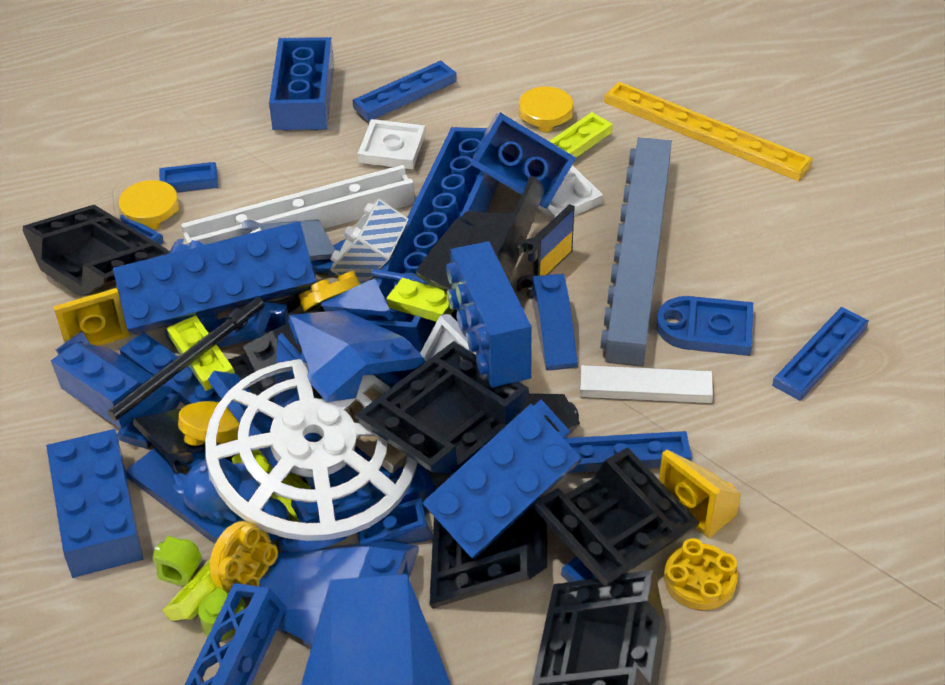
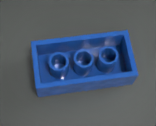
(302, 84)
(490, 314)
(502, 481)
(93, 503)

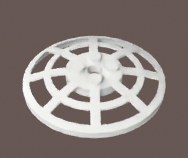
(302, 456)

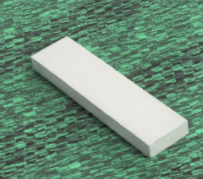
(646, 384)

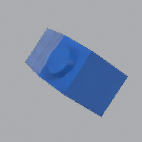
(554, 321)

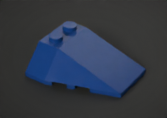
(347, 347)
(304, 577)
(373, 636)

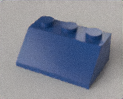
(515, 153)
(103, 379)

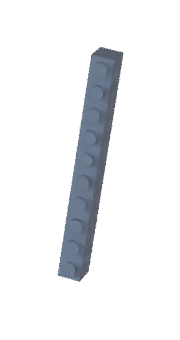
(637, 254)

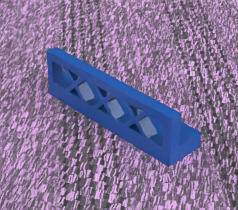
(254, 630)

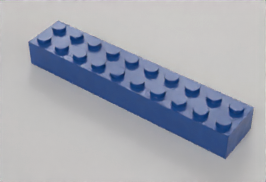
(446, 195)

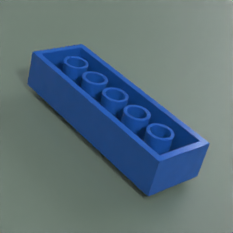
(214, 277)

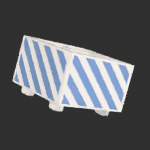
(369, 241)

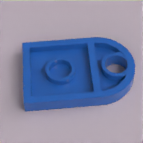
(707, 324)

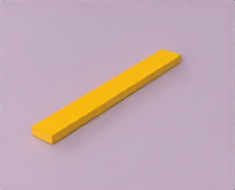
(709, 131)

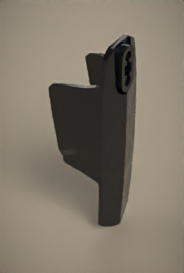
(500, 229)

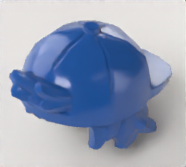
(202, 496)

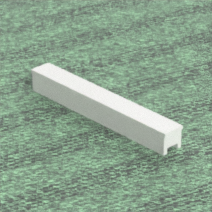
(330, 204)

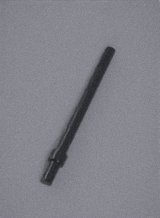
(234, 322)

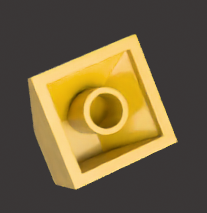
(96, 316)
(700, 491)

